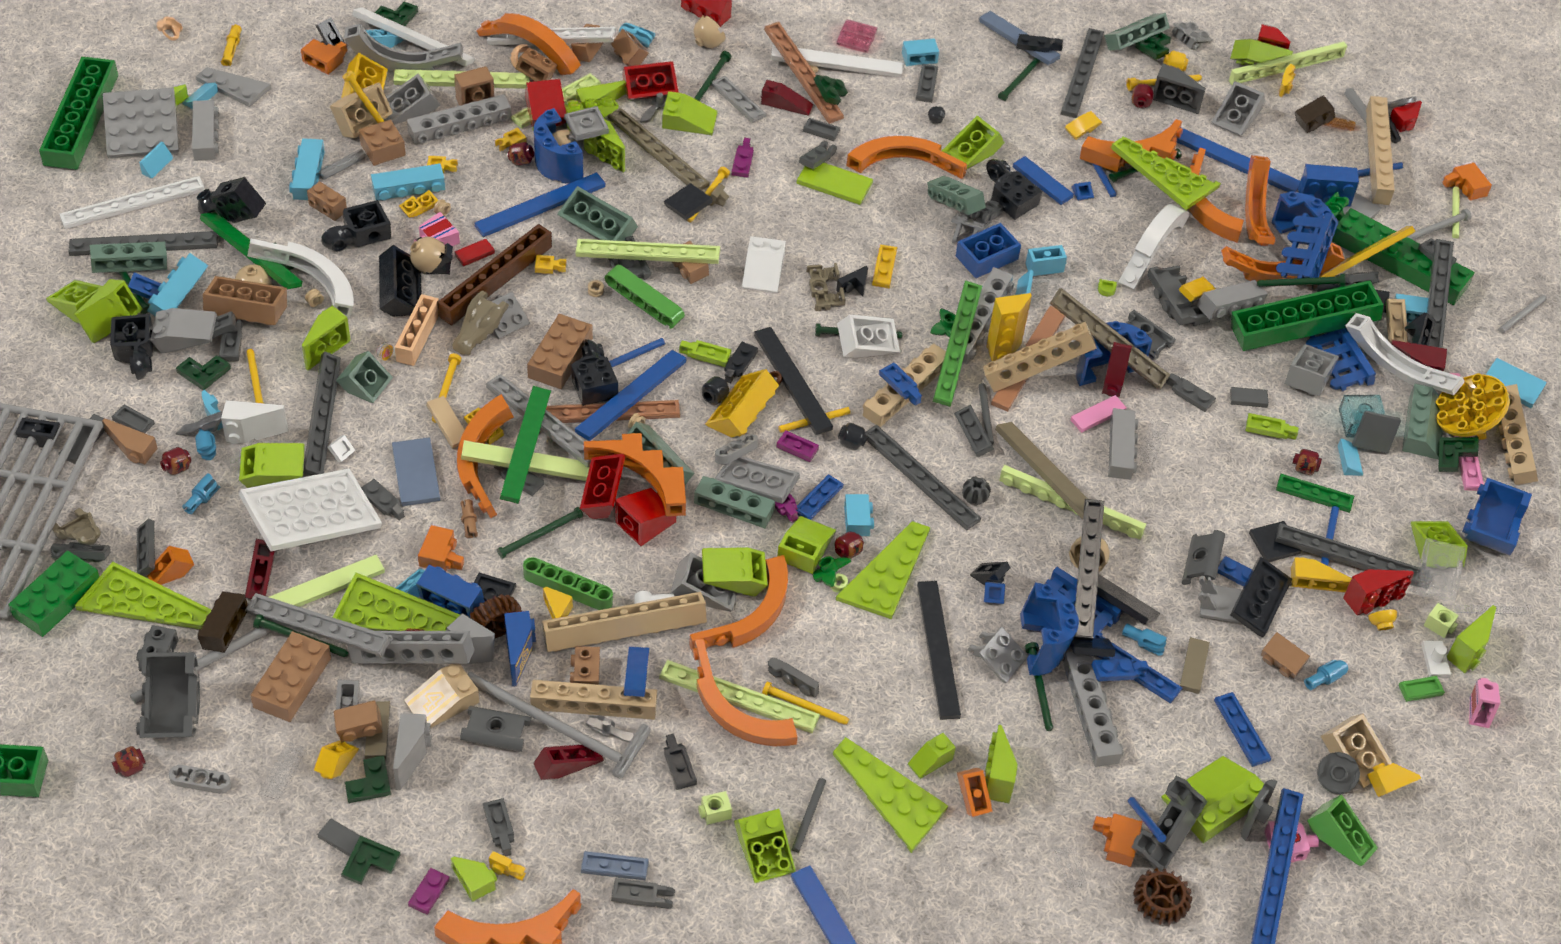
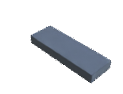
(614, 865)

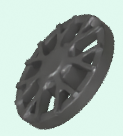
(1403, 101)

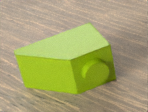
(932, 755)
(474, 877)

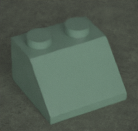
(364, 377)

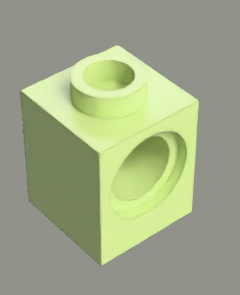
(1441, 620)
(717, 800)

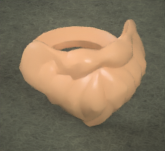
(169, 23)
(514, 55)

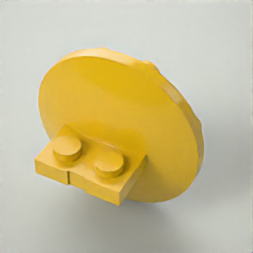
(1474, 407)

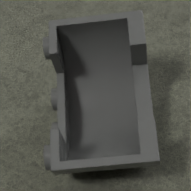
(170, 695)

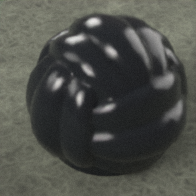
(936, 114)

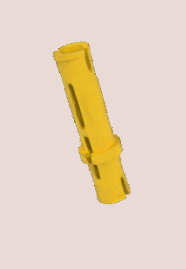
(232, 41)

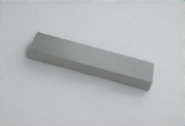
(738, 99)

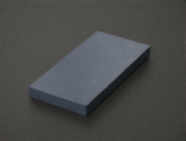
(416, 471)

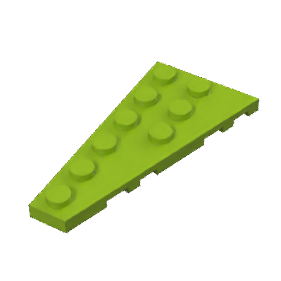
(1168, 175)
(886, 576)
(136, 597)
(389, 609)
(898, 800)

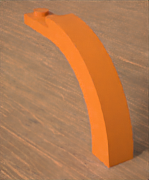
(538, 35)
(904, 146)
(1255, 201)
(1210, 216)
(1264, 270)
(478, 430)
(760, 619)
(731, 719)

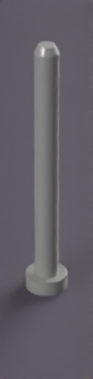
(1464, 215)

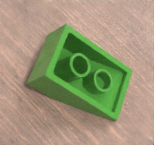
(1341, 829)

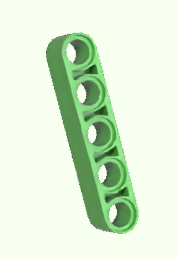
(644, 296)
(538, 573)

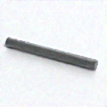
(985, 411)
(808, 815)

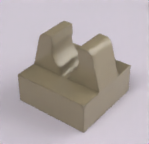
(719, 196)

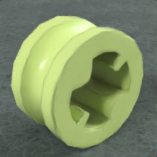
(838, 588)

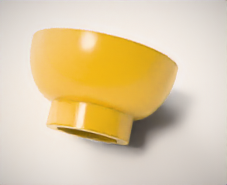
(1383, 619)

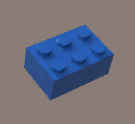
(1325, 181)
(987, 250)
(449, 591)

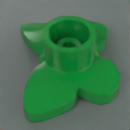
(945, 324)
(828, 570)

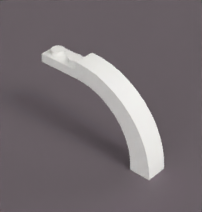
(1153, 237)
(312, 263)
(1393, 360)

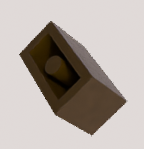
(1315, 114)

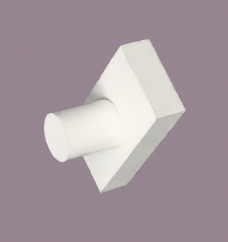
(1436, 659)

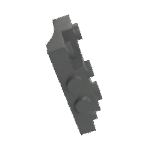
(1174, 303)
(1174, 823)

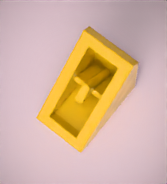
(557, 602)

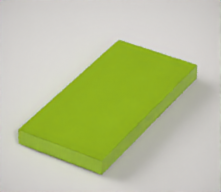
(836, 182)

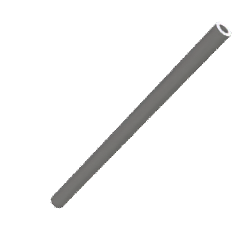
(215, 656)
(546, 719)

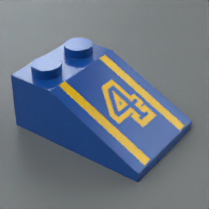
(519, 637)

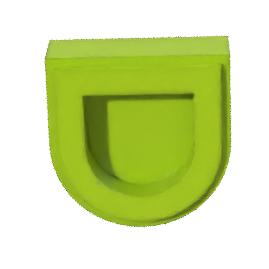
(1106, 287)

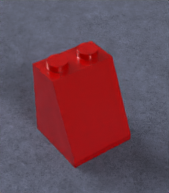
(545, 96)
(642, 515)

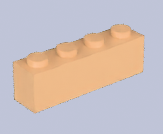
(417, 330)

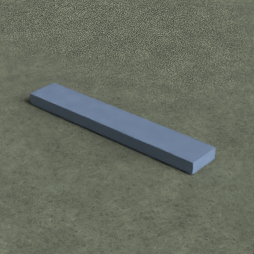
(1012, 33)

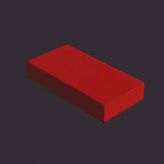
(474, 252)

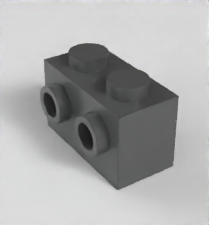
(158, 640)

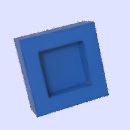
(994, 592)

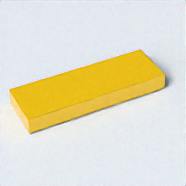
(884, 266)
(1194, 289)

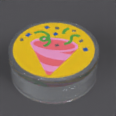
(384, 351)

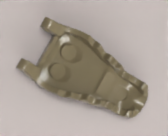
(480, 320)
(80, 529)

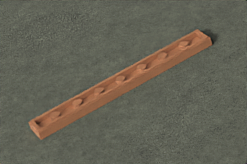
(801, 70)
(1046, 328)
(647, 409)

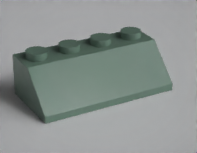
(597, 216)
(1421, 427)

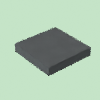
(1376, 432)

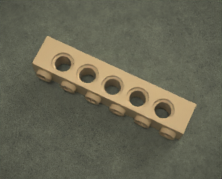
(1049, 357)
(888, 402)
(1517, 441)
(592, 699)

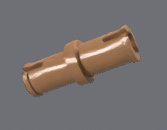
(469, 518)

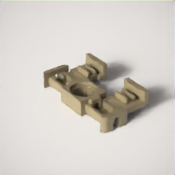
(819, 278)

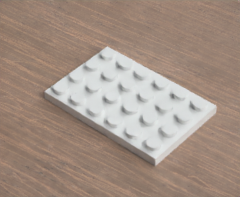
(310, 509)

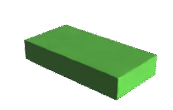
(1421, 688)

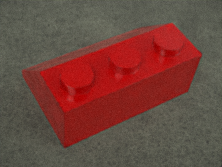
(717, 10)
(650, 79)
(602, 485)

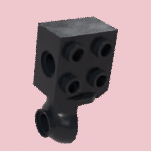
(1012, 189)
(232, 200)
(362, 226)
(132, 342)
(593, 375)

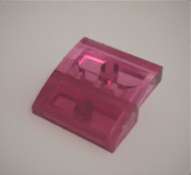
(856, 36)

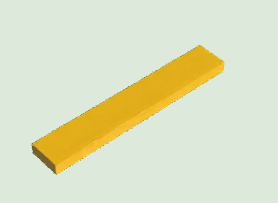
(1370, 251)

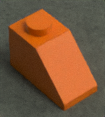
(171, 565)

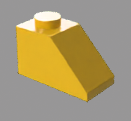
(334, 759)
(1390, 777)

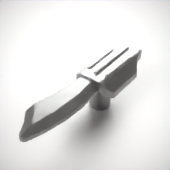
(657, 103)
(207, 423)
(607, 727)

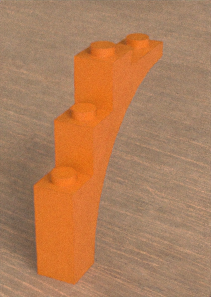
(1101, 154)
(649, 464)
(537, 930)

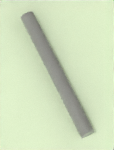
(1522, 314)

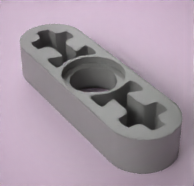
(736, 449)
(193, 772)

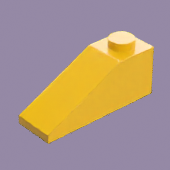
(1316, 575)

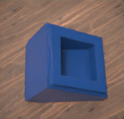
(1083, 190)

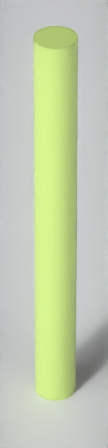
(1455, 211)

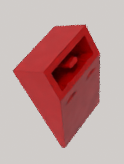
(1376, 589)

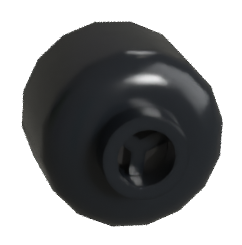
(715, 390)
(852, 436)

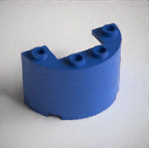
(555, 161)
(1293, 205)
(1101, 355)
(1497, 516)
(1057, 621)

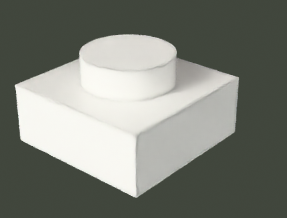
(341, 448)

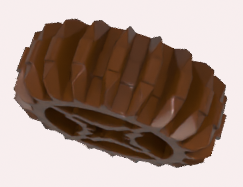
(491, 613)
(1161, 903)

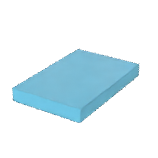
(1528, 385)

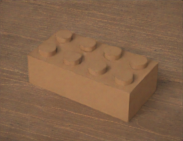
(245, 299)
(558, 351)
(290, 676)

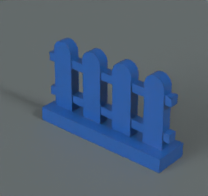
(1318, 242)
(1355, 360)
(1105, 612)

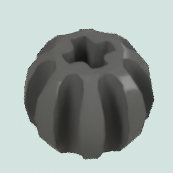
(976, 490)

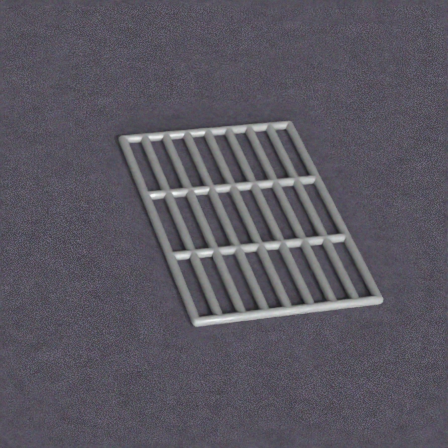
(32, 478)

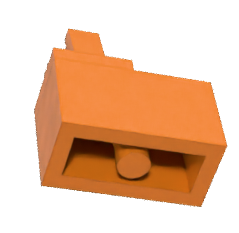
(322, 56)
(1469, 180)
(437, 550)
(974, 792)
(1120, 837)

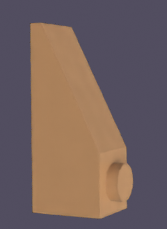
(133, 443)

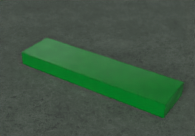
(1314, 492)

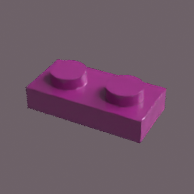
(797, 446)
(428, 891)

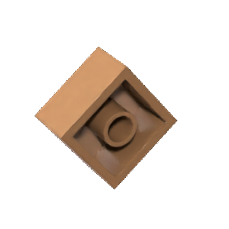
(474, 85)
(382, 142)

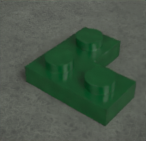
(401, 15)
(1155, 45)
(830, 89)
(203, 375)
(1454, 447)
(373, 786)
(368, 854)

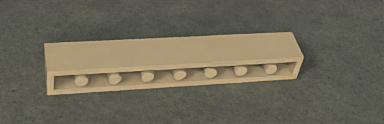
(1379, 150)
(624, 621)

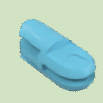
(643, 35)

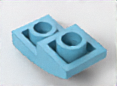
(210, 405)

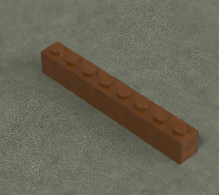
(495, 273)

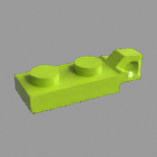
(706, 352)
(1270, 427)

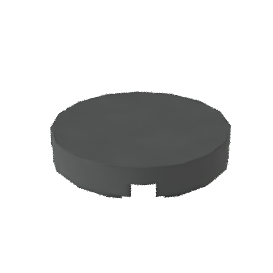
(1338, 772)

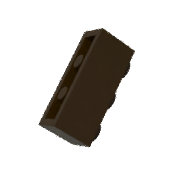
(223, 622)

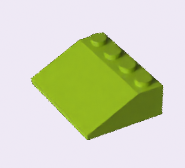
(1228, 795)

